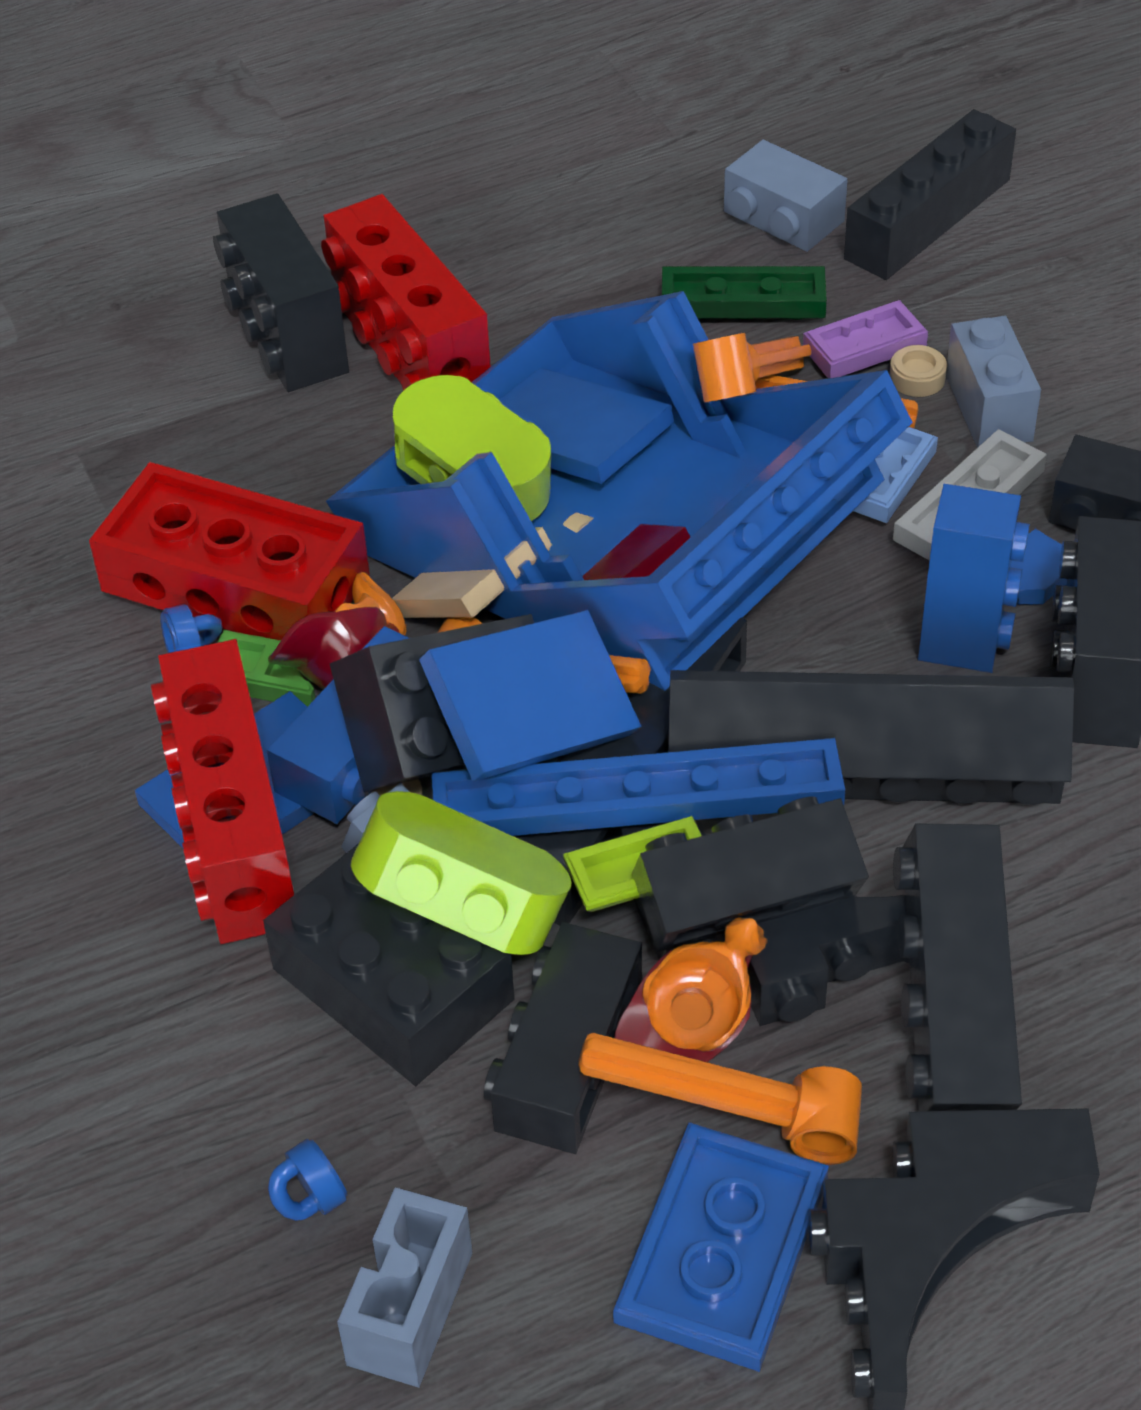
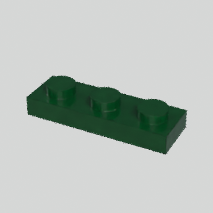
(750, 290)

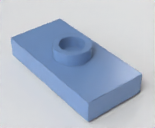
(901, 467)

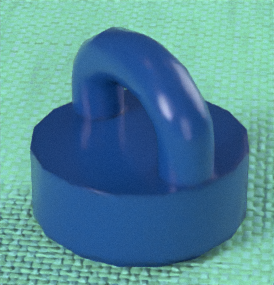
(183, 630)
(316, 1177)

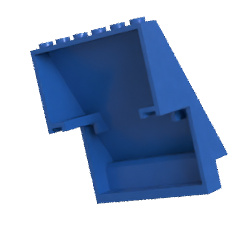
(743, 473)

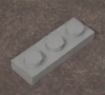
(996, 465)

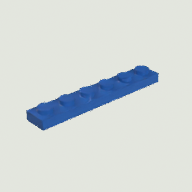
(646, 787)

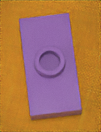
(864, 339)

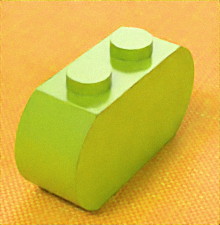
(451, 420)
(460, 872)

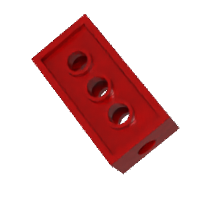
(403, 296)
(226, 552)
(236, 861)

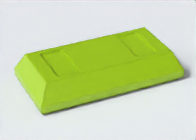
(605, 869)

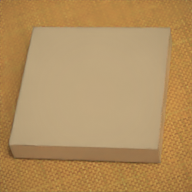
(460, 592)

